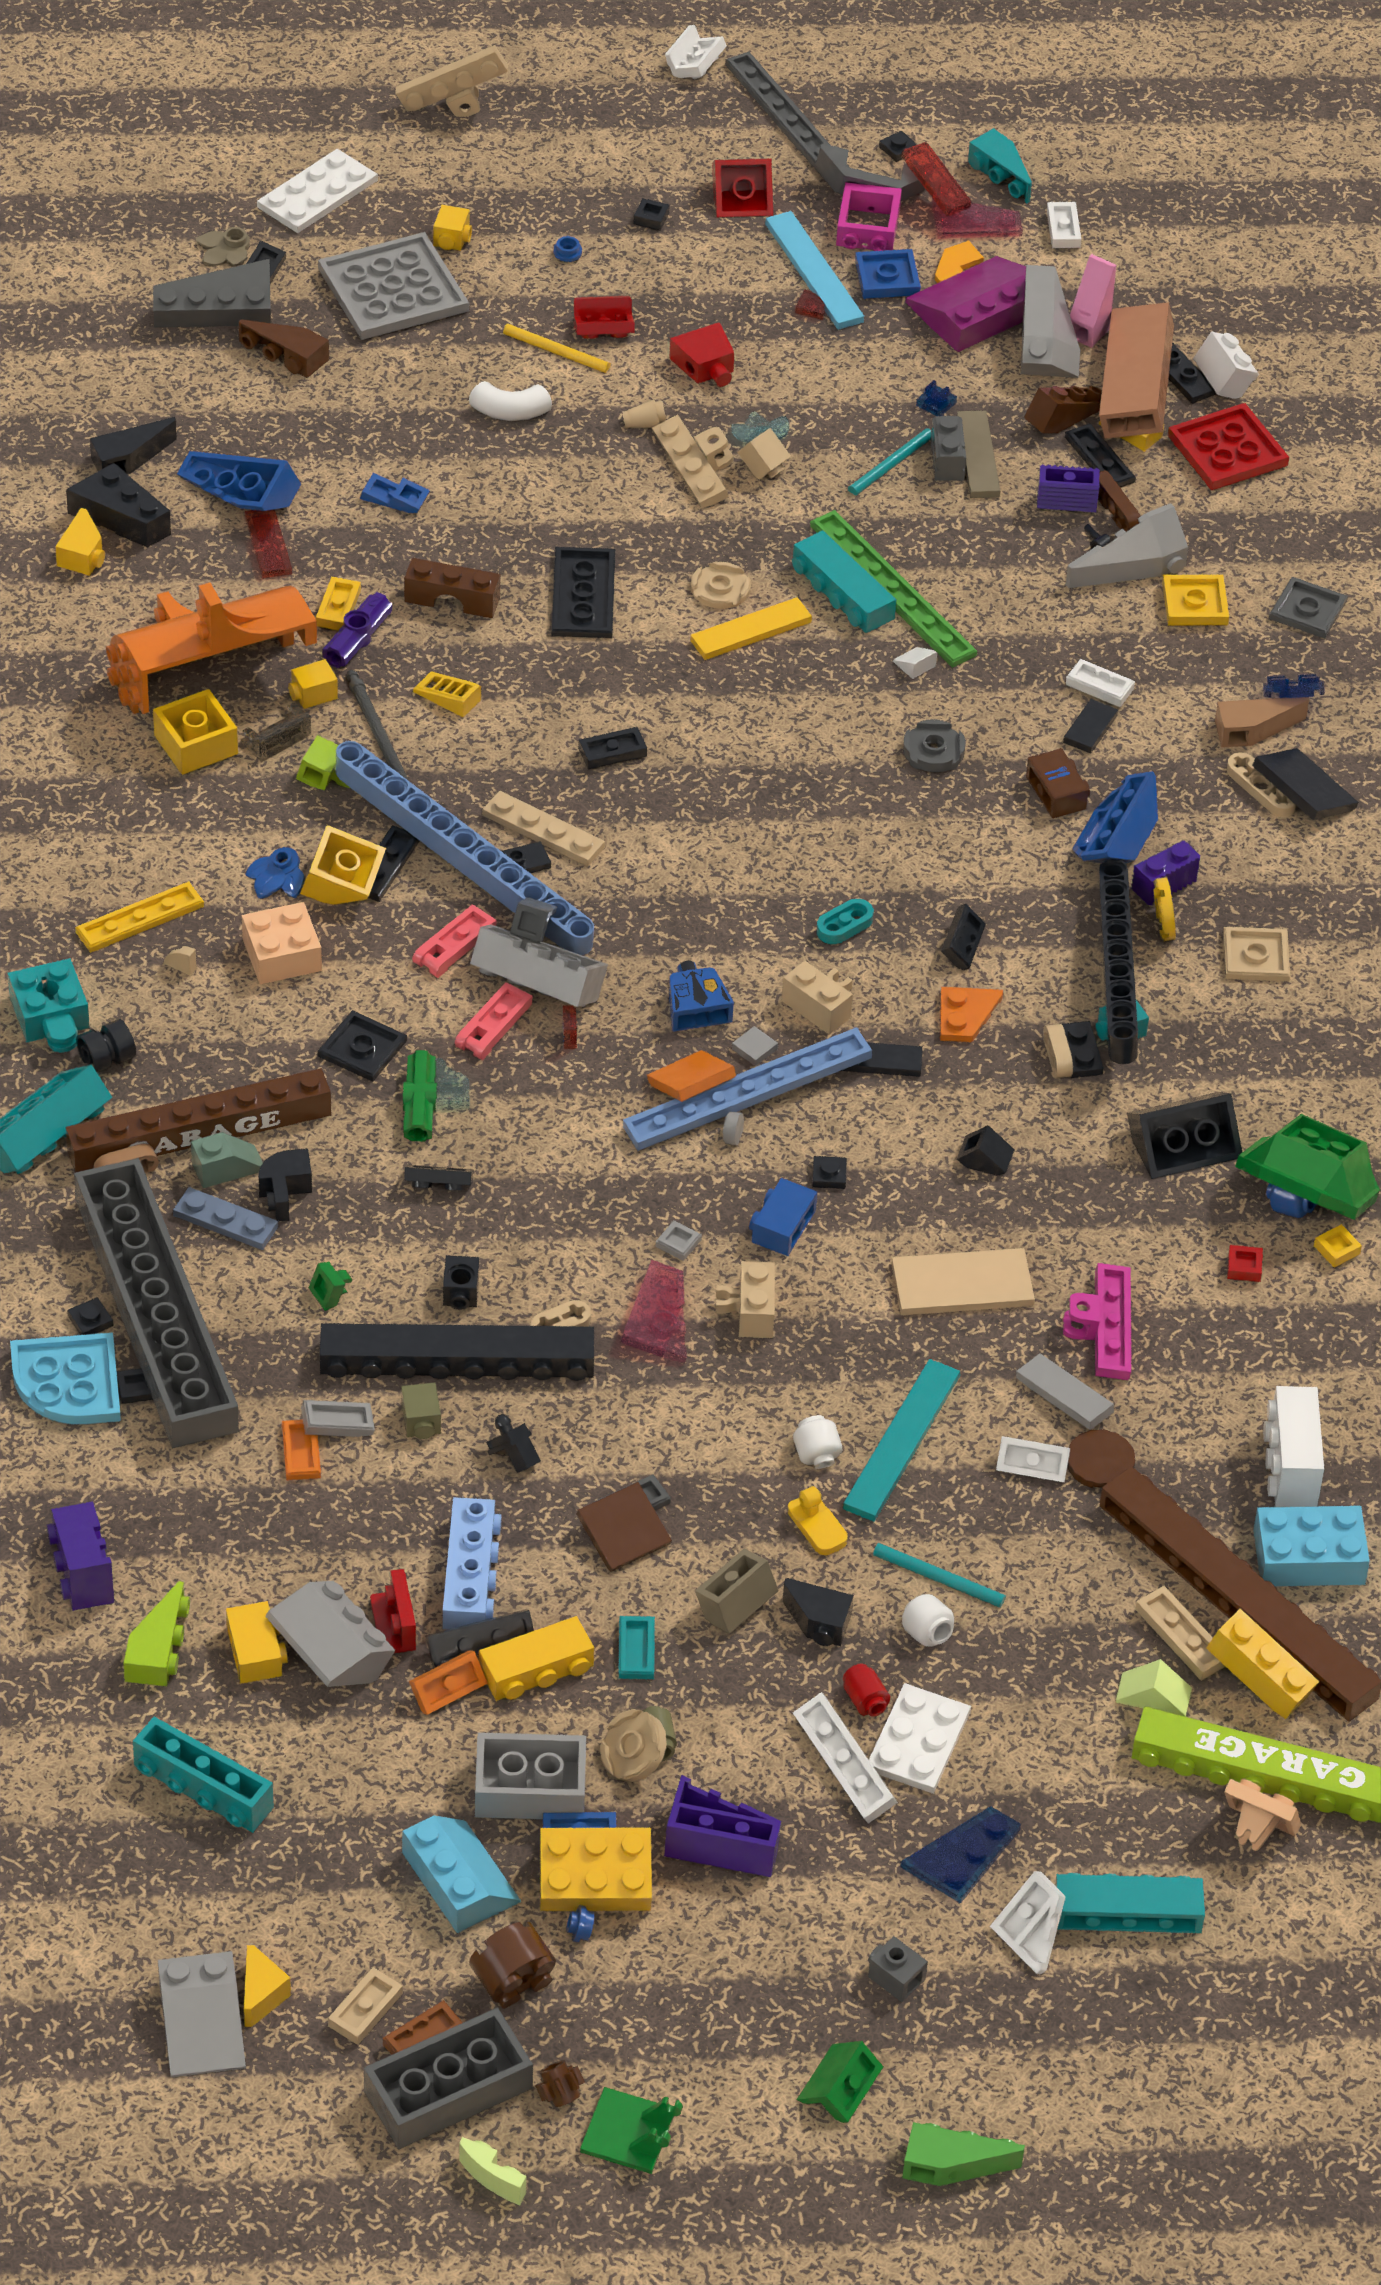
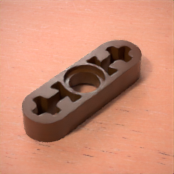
(1117, 502)

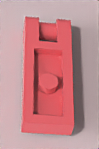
(452, 941)
(493, 1020)

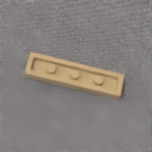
(544, 828)

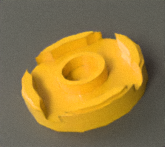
(1164, 908)

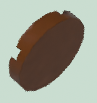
(1099, 1457)

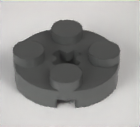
(922, 756)

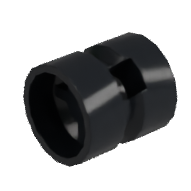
(110, 1044)

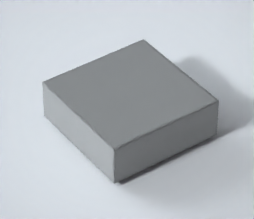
(754, 1046)
(678, 1240)

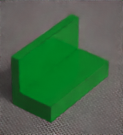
(842, 2079)

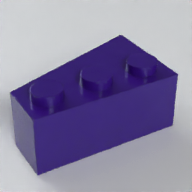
(81, 1556)
(720, 1833)

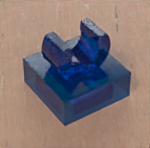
(936, 400)

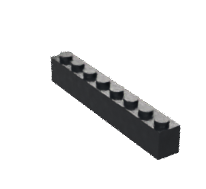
(457, 1351)

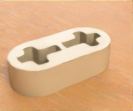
(1058, 1050)
(561, 1315)

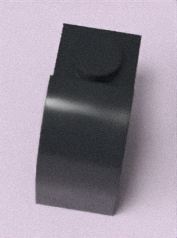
(284, 1175)

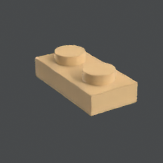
(365, 2006)

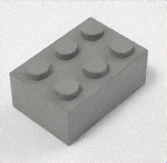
(529, 1775)

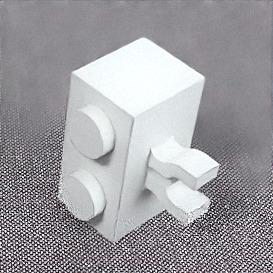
(1225, 365)

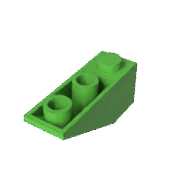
(952, 2156)

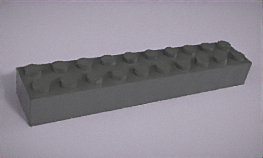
(156, 1303)

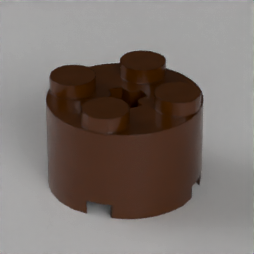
(513, 1963)

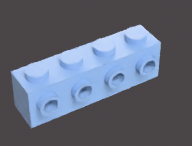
(470, 1561)

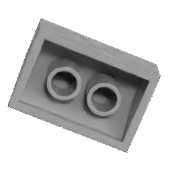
(332, 1634)

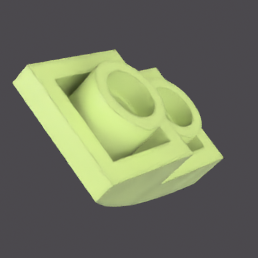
(481, 2163)

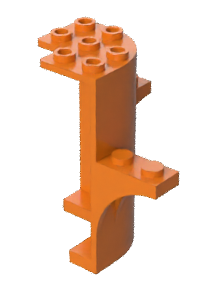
(214, 629)

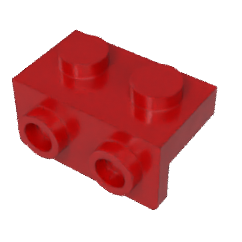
(603, 316)

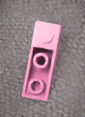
(1094, 301)

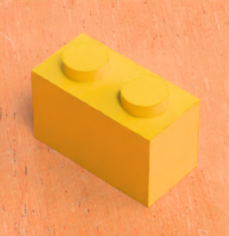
(255, 1643)

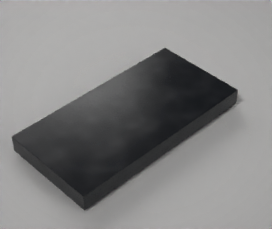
(583, 592)

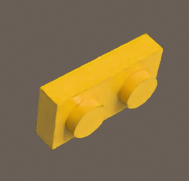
(338, 600)

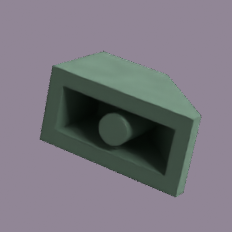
(223, 1159)

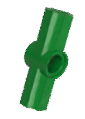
(419, 1096)

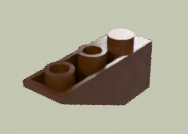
(302, 348)
(1061, 407)

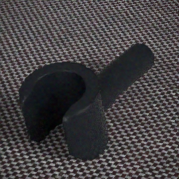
(1098, 539)

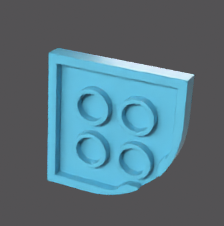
(68, 1377)

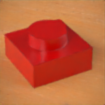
(1245, 1263)

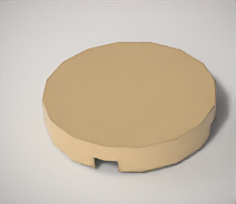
(720, 585)
(633, 1745)

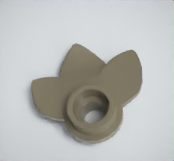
(225, 246)

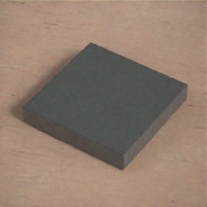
(1308, 607)

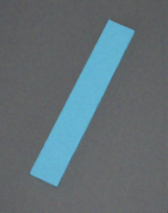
(814, 269)

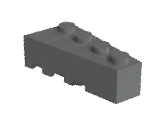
(215, 298)

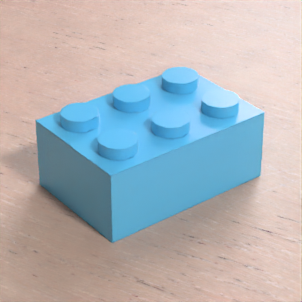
(1311, 1545)

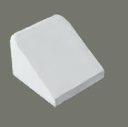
(916, 661)

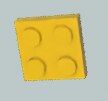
(1195, 600)

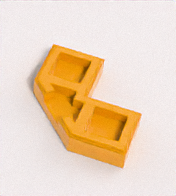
(957, 259)

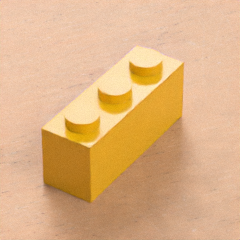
(537, 1659)
(1262, 1664)

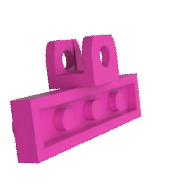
(1105, 1320)

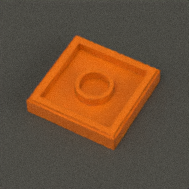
(691, 1075)

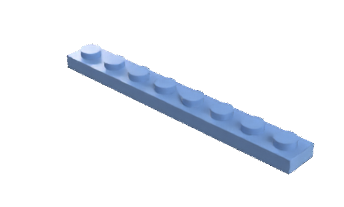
(748, 1089)

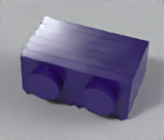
(1068, 488)
(1176, 863)

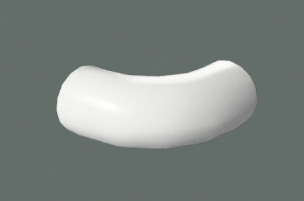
(510, 405)

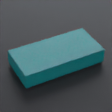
(636, 1647)

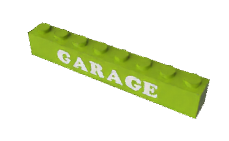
(1274, 1765)

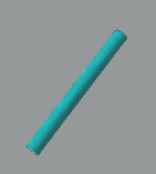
(890, 462)
(939, 1575)

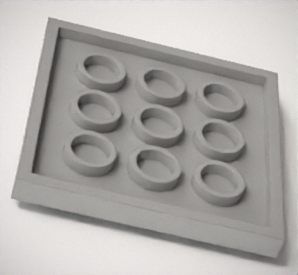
(393, 285)

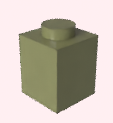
(421, 1410)

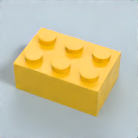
(595, 1869)

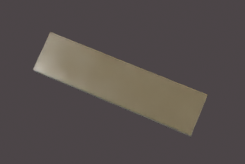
(980, 457)

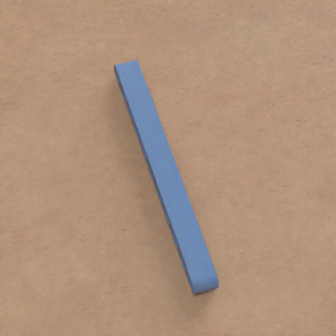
(458, 843)

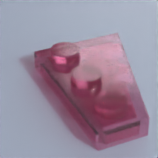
(977, 222)
(658, 1314)

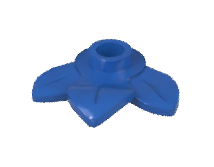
(273, 875)

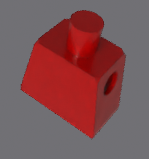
(704, 354)

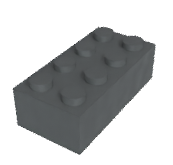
(448, 2078)

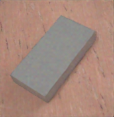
(337, 1418)

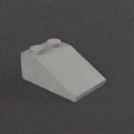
(201, 2014)

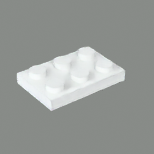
(919, 1738)

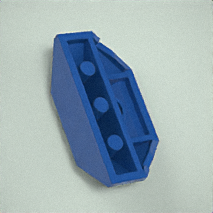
(1121, 821)

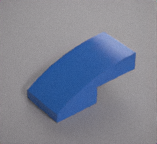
(403, 496)

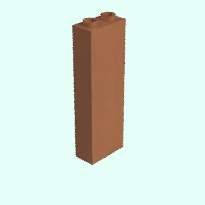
(1136, 370)

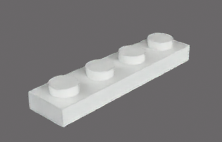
(845, 1757)

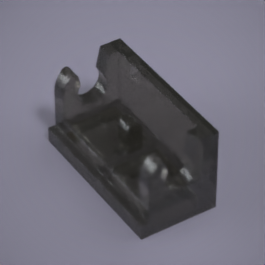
(278, 735)

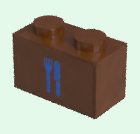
(1057, 783)

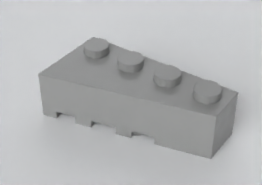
(538, 966)

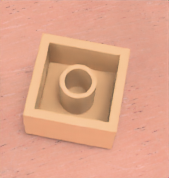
(281, 943)

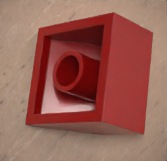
(743, 187)

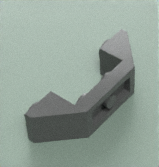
(832, 164)

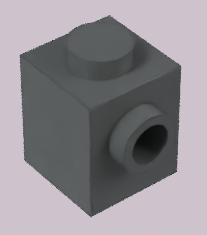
(897, 1968)

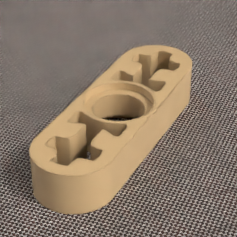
(1263, 796)

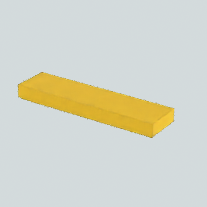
(751, 628)
(139, 917)

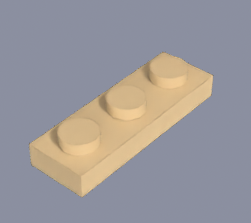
(1179, 1631)

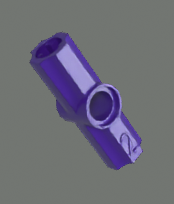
(357, 630)

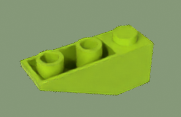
(149, 1647)

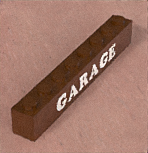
(230, 1111)

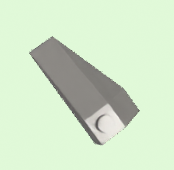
(1048, 332)
(1143, 552)

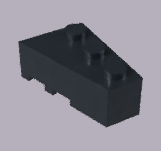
(121, 506)

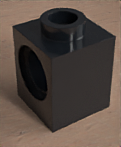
(461, 1282)

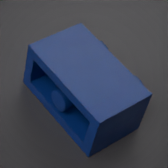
(783, 1216)

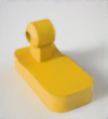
(817, 1522)

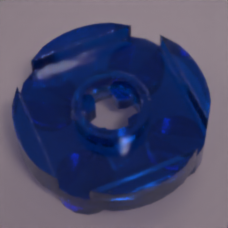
(1294, 688)

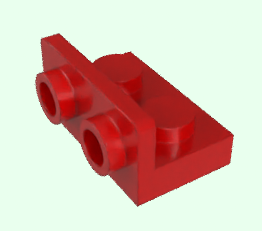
(395, 1614)

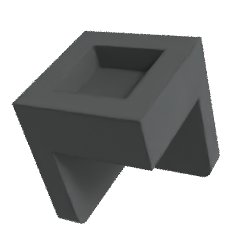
(532, 919)

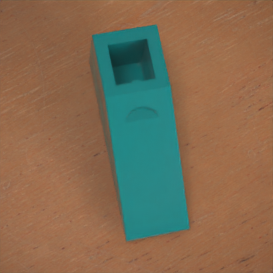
(999, 160)

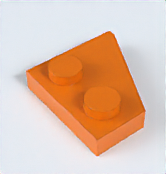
(965, 1011)

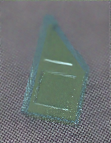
(451, 1087)

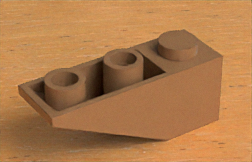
(1257, 719)

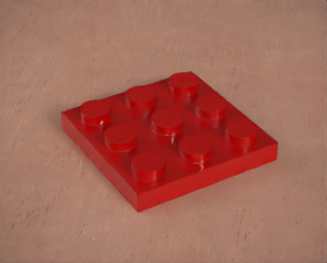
(1228, 446)

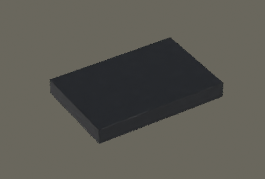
(1305, 784)

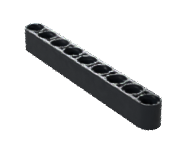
(1118, 962)

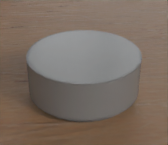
(733, 1128)

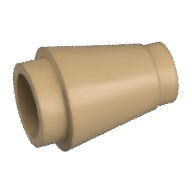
(645, 415)

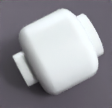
(817, 1441)
(928, 1620)

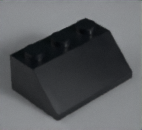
(1186, 1134)

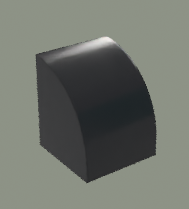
(985, 1152)

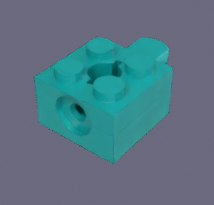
(49, 1008)

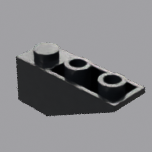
(132, 446)

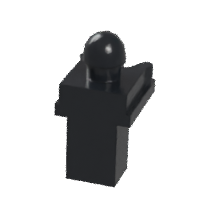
(515, 1442)

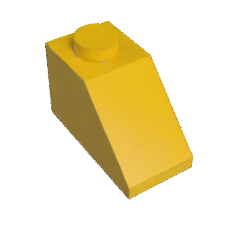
(80, 545)

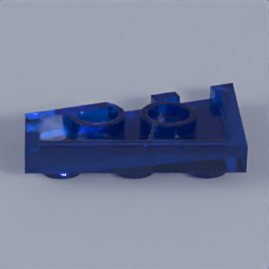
(963, 1854)

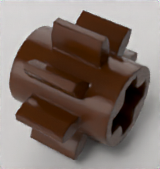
(559, 2083)

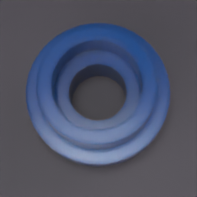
(567, 249)
(580, 1924)

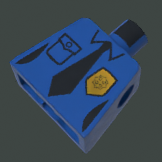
(698, 998)

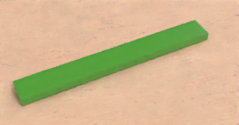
(909, 602)

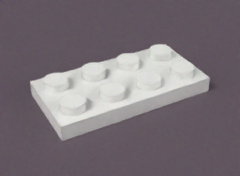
(317, 190)

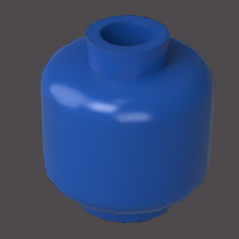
(1288, 1203)

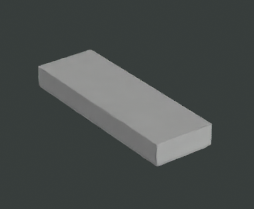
(1065, 1391)

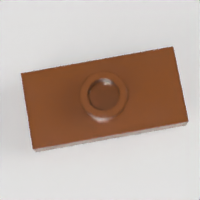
(422, 2027)

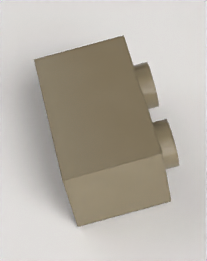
(736, 1590)

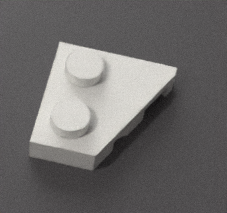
(1032, 1921)

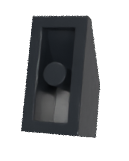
(818, 1611)

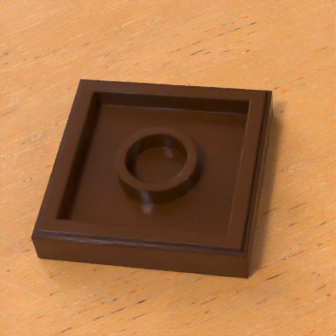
(623, 1527)

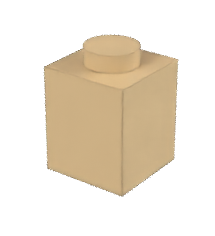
(765, 455)

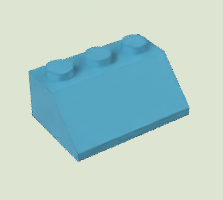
(457, 1871)

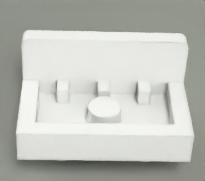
(693, 55)

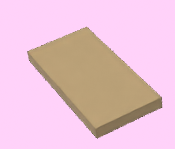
(962, 1281)

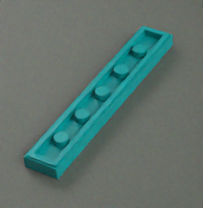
(901, 1440)

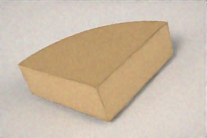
(182, 960)

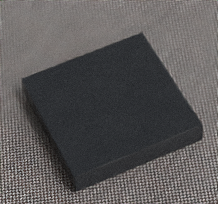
(362, 1045)

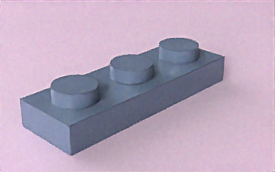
(225, 1218)

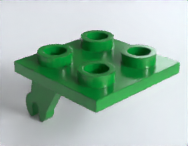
(629, 2129)

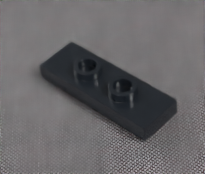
(1188, 377)

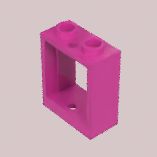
(868, 199)

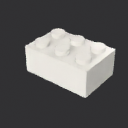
(1294, 1447)

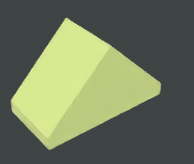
(1154, 1687)

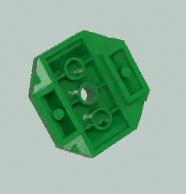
(1315, 1165)

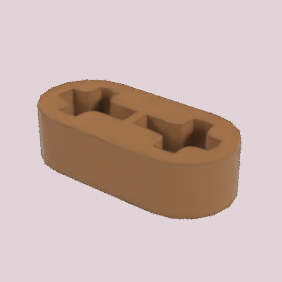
(142, 1151)

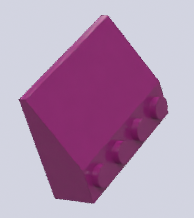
(974, 303)

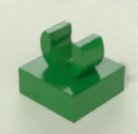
(328, 1284)

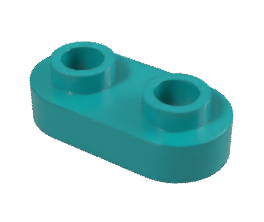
(842, 921)

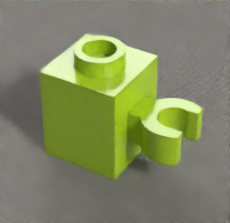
(319, 764)

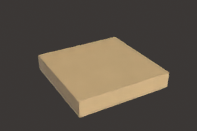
(1256, 954)

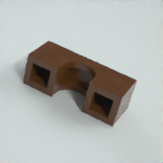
(473, 588)

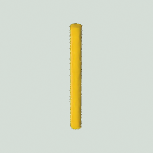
(556, 348)

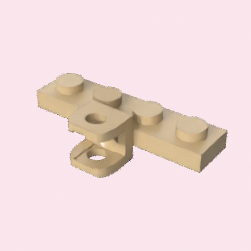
(454, 82)
(696, 459)

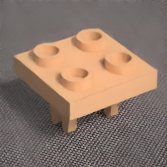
(1260, 1813)

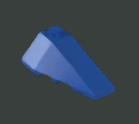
(242, 480)

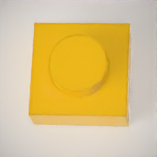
(1337, 1245)

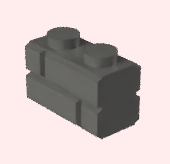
(948, 448)

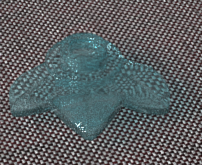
(756, 425)

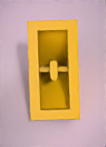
(264, 1986)

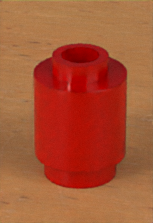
(866, 1690)

